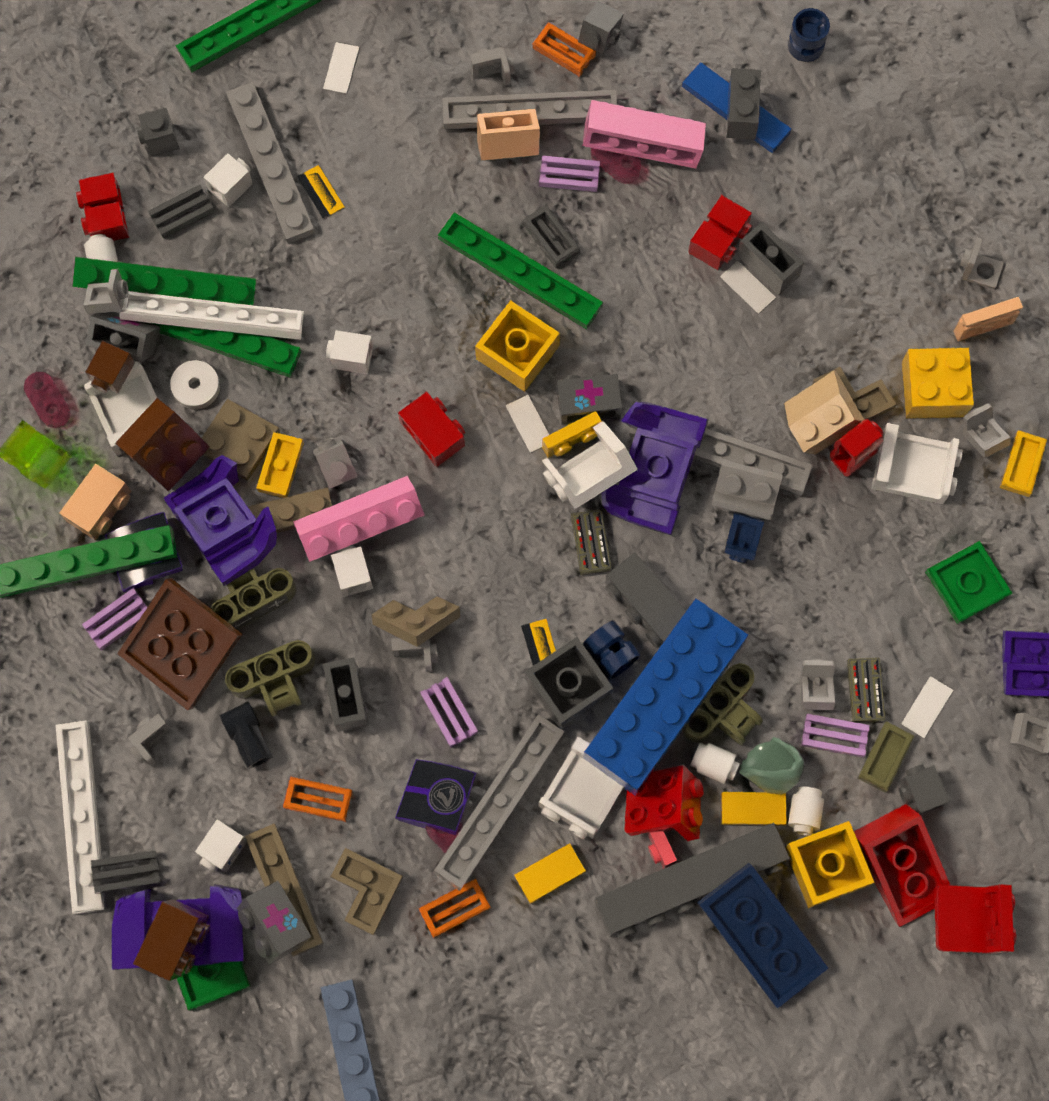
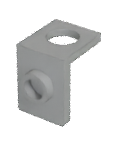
(972, 260)

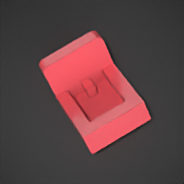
(660, 849)

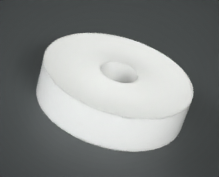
(189, 373)

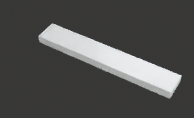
(212, 315)
(80, 814)

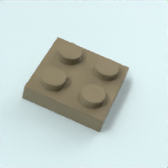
(239, 437)

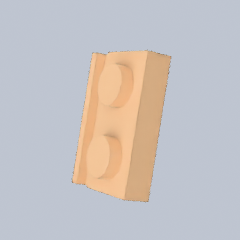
(987, 319)

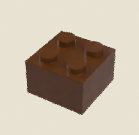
(162, 444)
(172, 940)

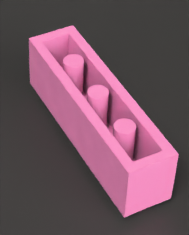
(644, 134)
(359, 518)

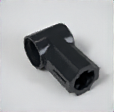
(243, 727)

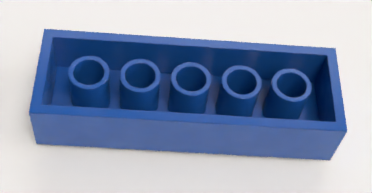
(665, 696)

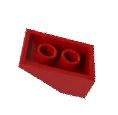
(902, 862)

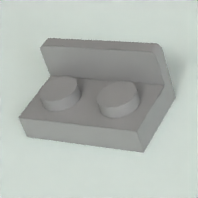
(746, 490)

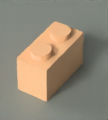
(508, 134)
(96, 502)

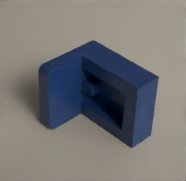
(743, 538)

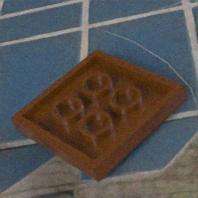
(179, 644)

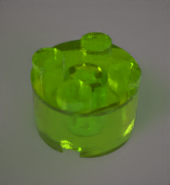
(34, 454)

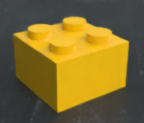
(517, 345)
(937, 383)
(829, 864)

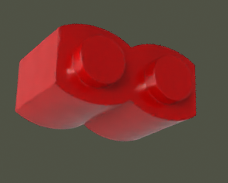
(857, 447)

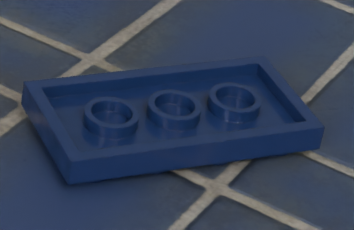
(763, 935)

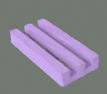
(548, 168)
(110, 610)
(436, 689)
(836, 723)

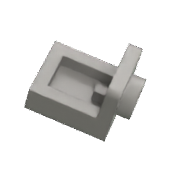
(490, 62)
(106, 296)
(984, 431)
(334, 462)
(403, 648)
(817, 685)
(148, 732)
(1030, 734)

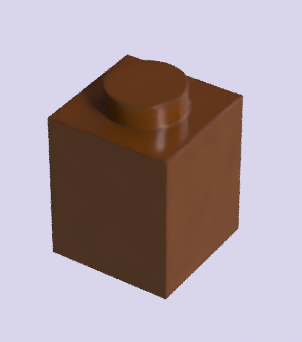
(109, 368)

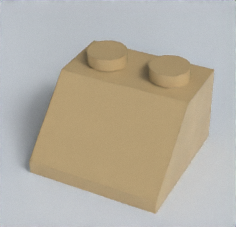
(822, 414)

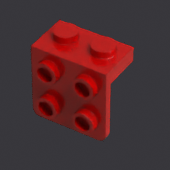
(666, 801)
(974, 919)

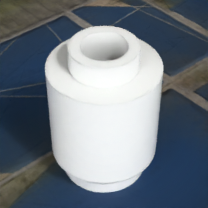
(100, 248)
(715, 762)
(806, 811)

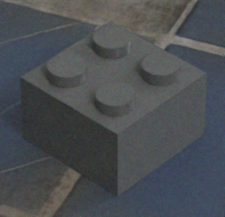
(568, 683)

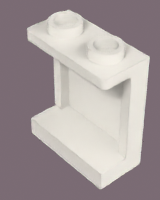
(121, 410)
(916, 466)
(591, 470)
(580, 794)

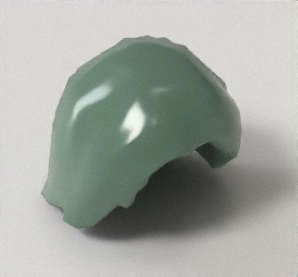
(773, 766)

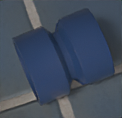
(808, 34)
(610, 638)

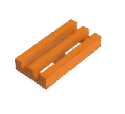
(559, 58)
(344, 805)
(459, 920)

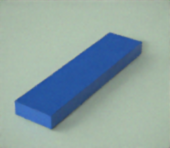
(713, 92)

